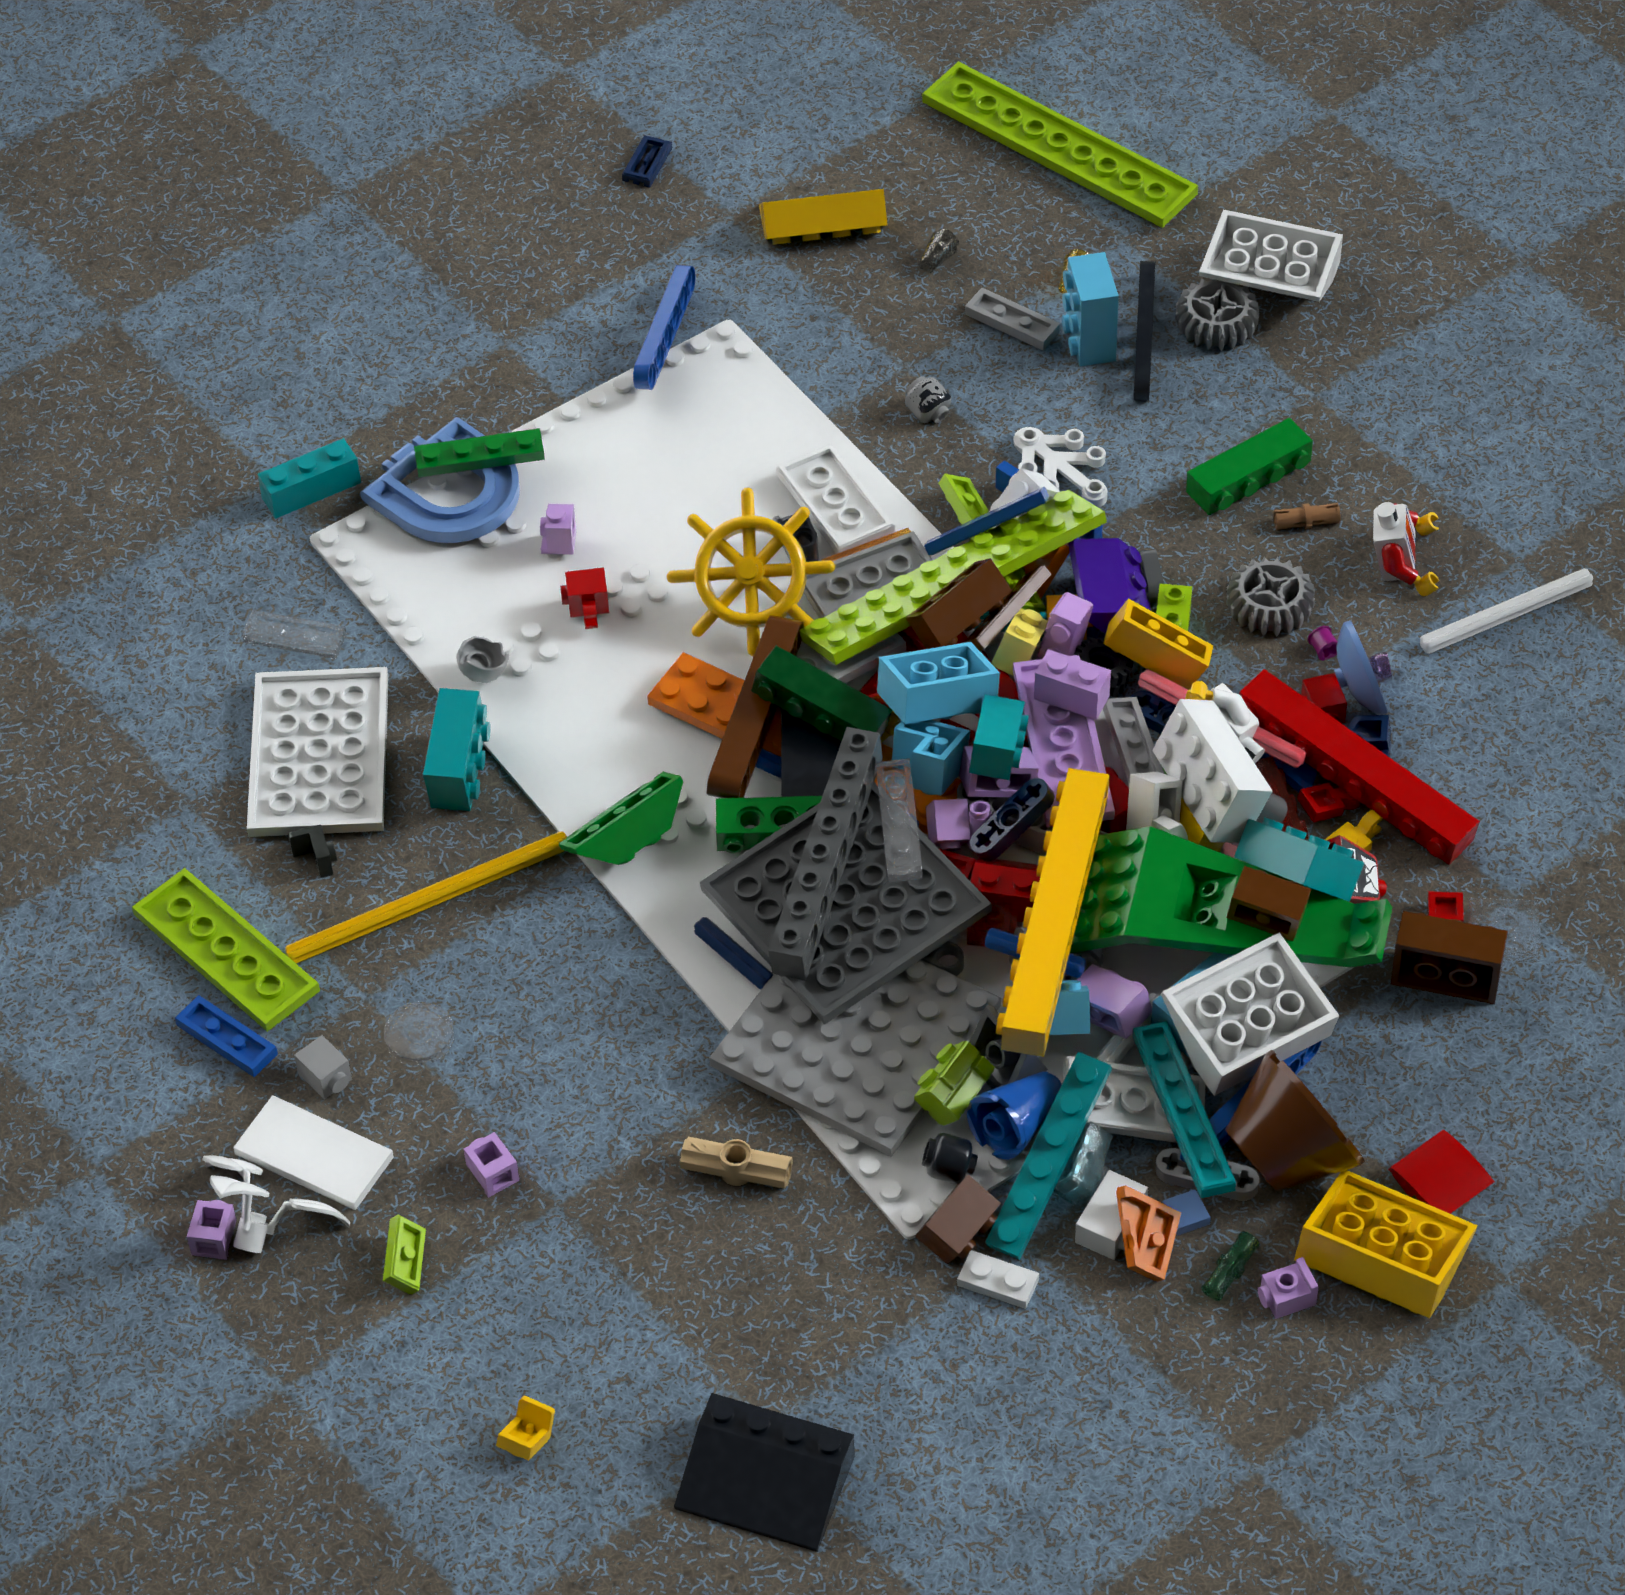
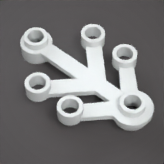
(1032, 441)

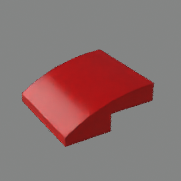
(1441, 1173)

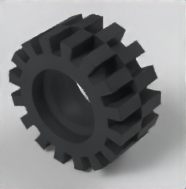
(1105, 657)

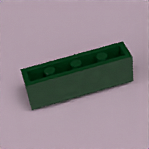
(817, 696)

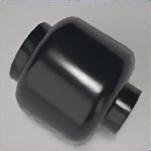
(949, 1158)

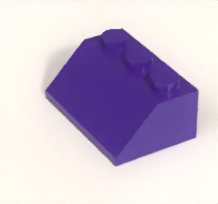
(1106, 576)

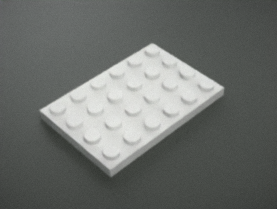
(318, 751)

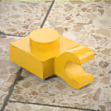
(1362, 832)

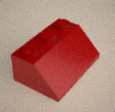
(1006, 883)

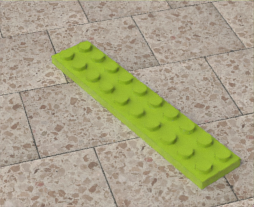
(1060, 144)
(1009, 545)

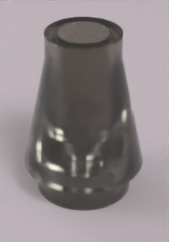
(939, 249)

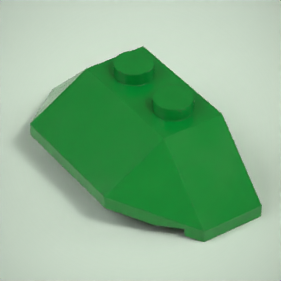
(630, 823)

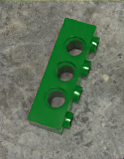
(763, 812)

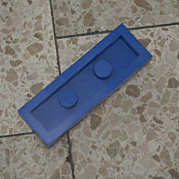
(226, 1036)

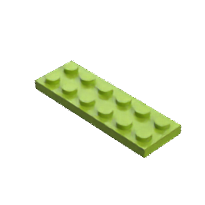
(226, 949)

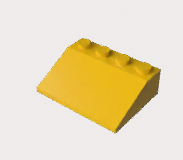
(1385, 1242)

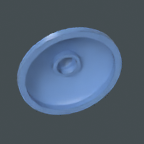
(1356, 671)

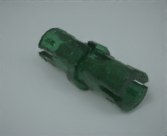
(1236, 1258)

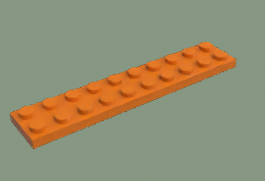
(708, 697)

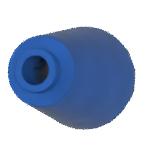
(1012, 1113)

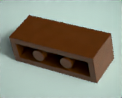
(959, 605)

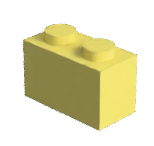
(1020, 640)

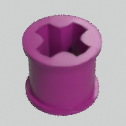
(1323, 642)

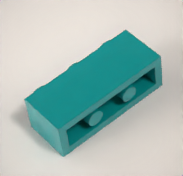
(309, 478)
(999, 737)

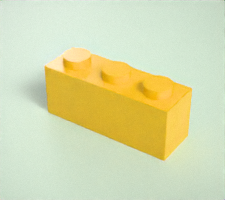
(1158, 644)

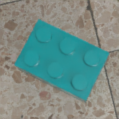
(456, 749)
(1300, 859)

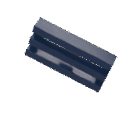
(648, 179)

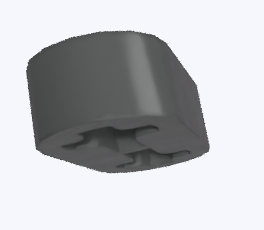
(1152, 573)

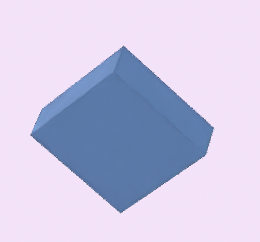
(1192, 1211)

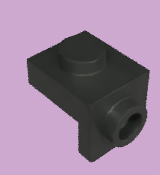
(313, 841)

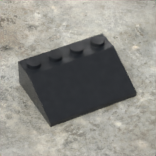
(765, 1472)

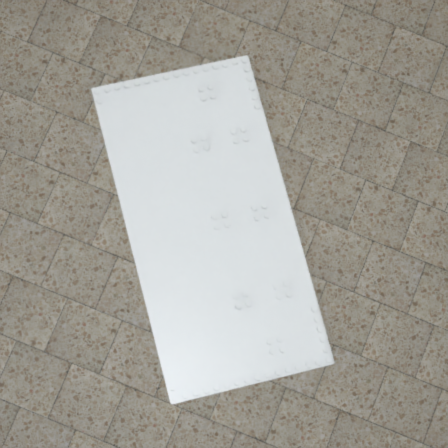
(574, 699)

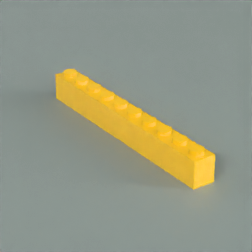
(1054, 913)

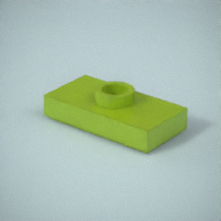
(404, 1254)

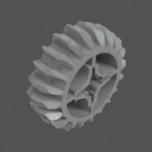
(1217, 313)
(1269, 603)

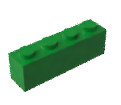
(1249, 466)

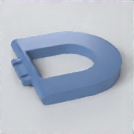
(436, 522)

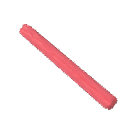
(1271, 743)

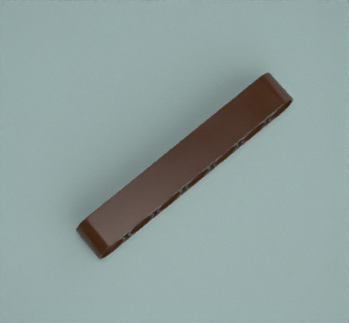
(750, 717)

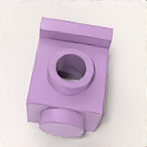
(558, 529)
(491, 1164)
(211, 1229)
(1288, 1289)

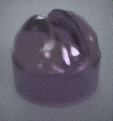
(1380, 665)

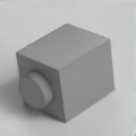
(323, 1067)

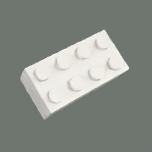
(1216, 771)

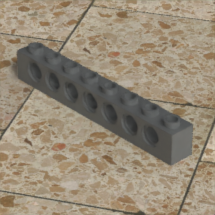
(825, 854)

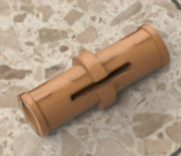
(1306, 516)

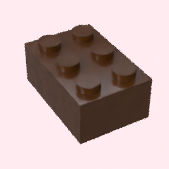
(1448, 957)

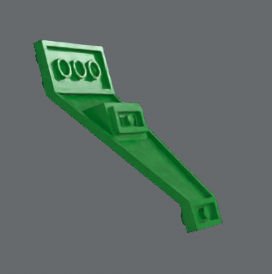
(1178, 895)

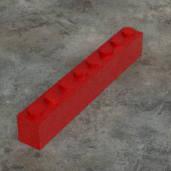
(1361, 768)

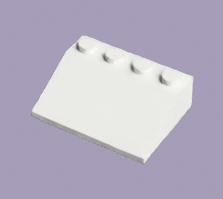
(1272, 255)
(1246, 1009)

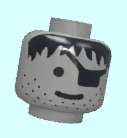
(928, 399)

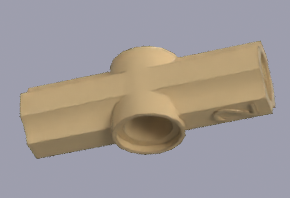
(718, 1160)

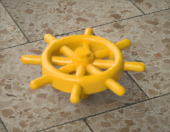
(750, 570)

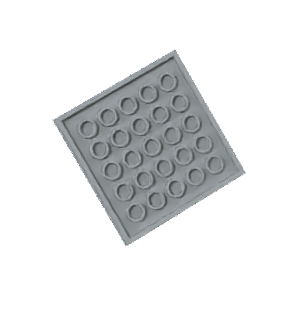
(863, 1063)

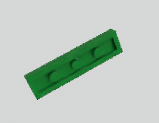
(479, 452)

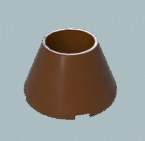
(1288, 1129)

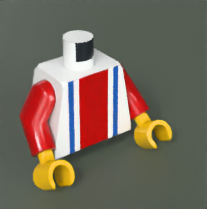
(1396, 544)

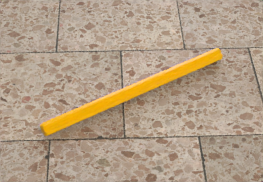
(425, 898)

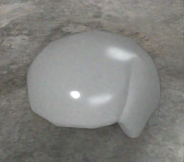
(481, 659)

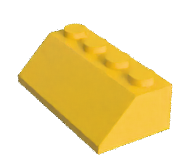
(823, 214)

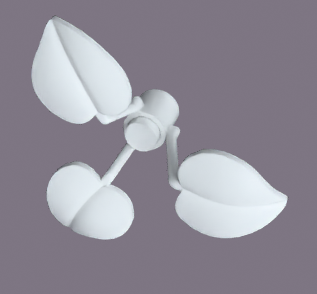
(252, 1225)

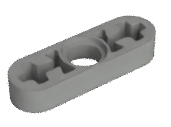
(1179, 1177)

